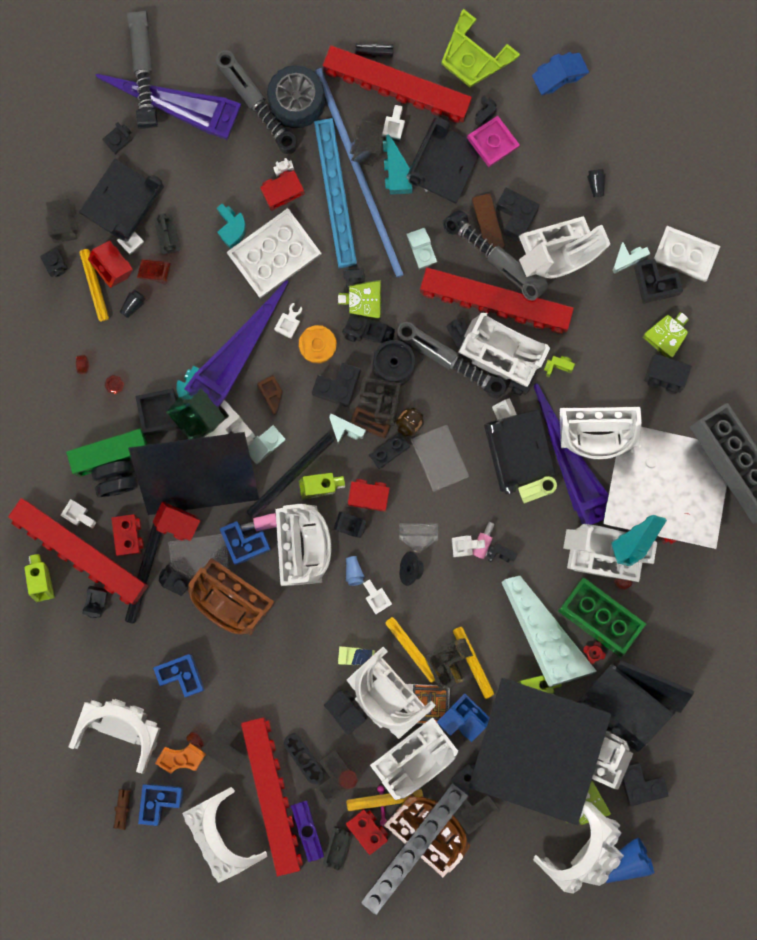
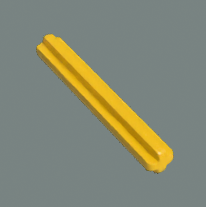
(94, 286)
(409, 646)
(475, 666)
(377, 801)

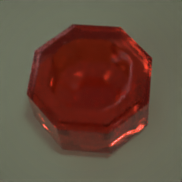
(82, 364)
(114, 384)
(622, 584)
(195, 740)
(348, 779)

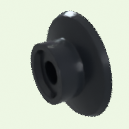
(410, 568)

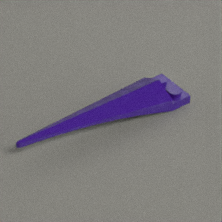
(206, 112)
(223, 368)
(584, 489)

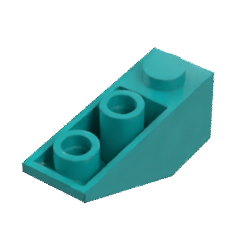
(397, 169)
(635, 543)

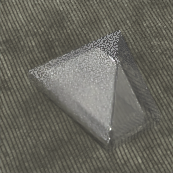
(418, 535)

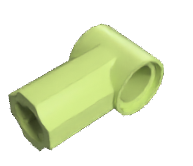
(535, 489)

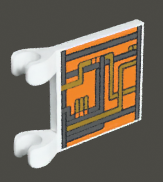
(431, 693)

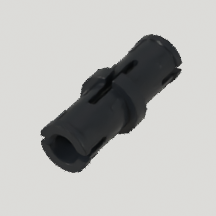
(374, 49)

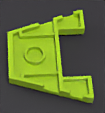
(469, 60)

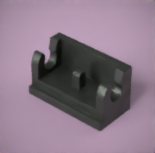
(337, 848)

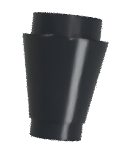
(597, 182)
(132, 303)

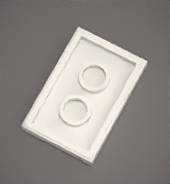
(686, 253)

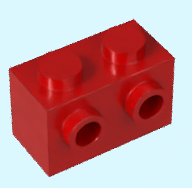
(282, 190)
(110, 264)
(368, 496)
(176, 521)
(126, 535)
(367, 831)

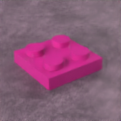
(493, 141)

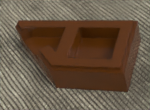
(271, 392)

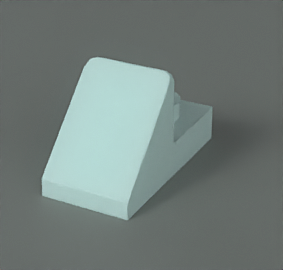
(421, 248)
(625, 260)
(340, 426)
(265, 444)

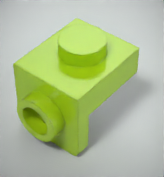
(560, 363)

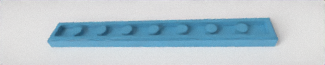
(335, 193)

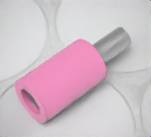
(261, 523)
(482, 552)

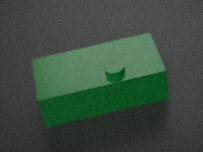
(104, 452)
(602, 617)

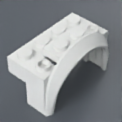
(620, 420)
(315, 540)
(616, 760)
(203, 826)

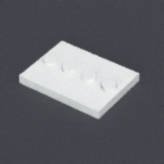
(274, 253)

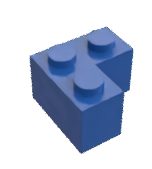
(560, 71)
(243, 548)
(181, 669)
(464, 716)
(153, 799)

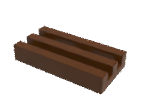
(355, 416)

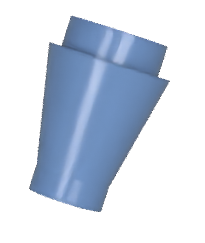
(354, 574)

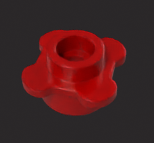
(594, 657)

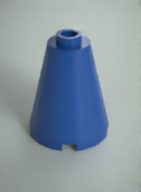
(633, 864)

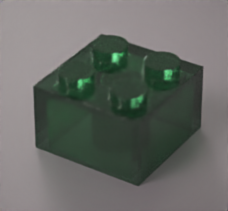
(195, 414)

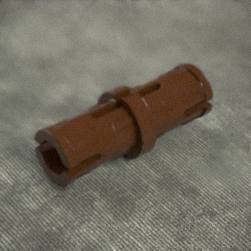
(122, 809)

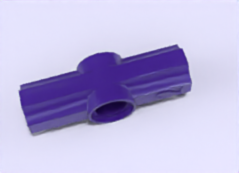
(311, 843)

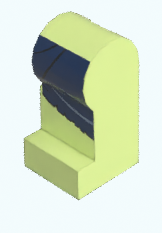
(354, 656)

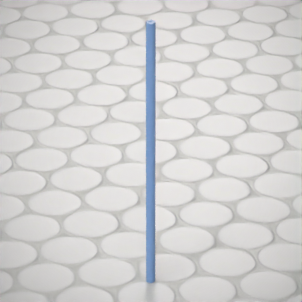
(360, 176)

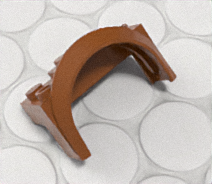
(220, 608)
(439, 856)

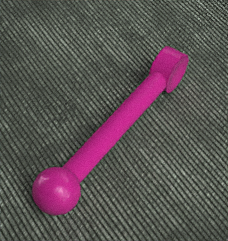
(381, 789)

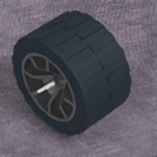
(296, 96)

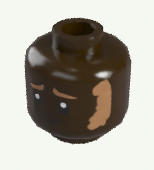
(409, 422)

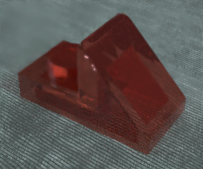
(154, 271)

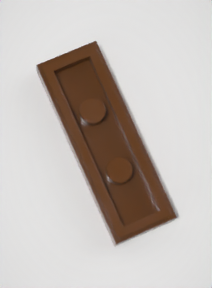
(488, 220)

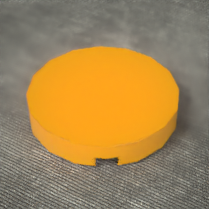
(317, 344)

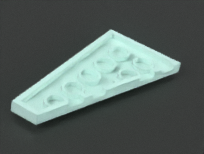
(553, 648)

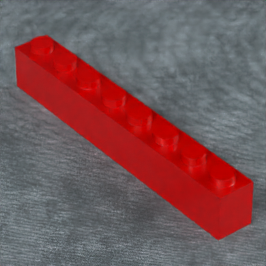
(396, 84)
(496, 300)
(78, 551)
(271, 797)

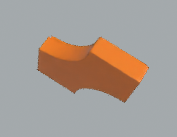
(186, 758)

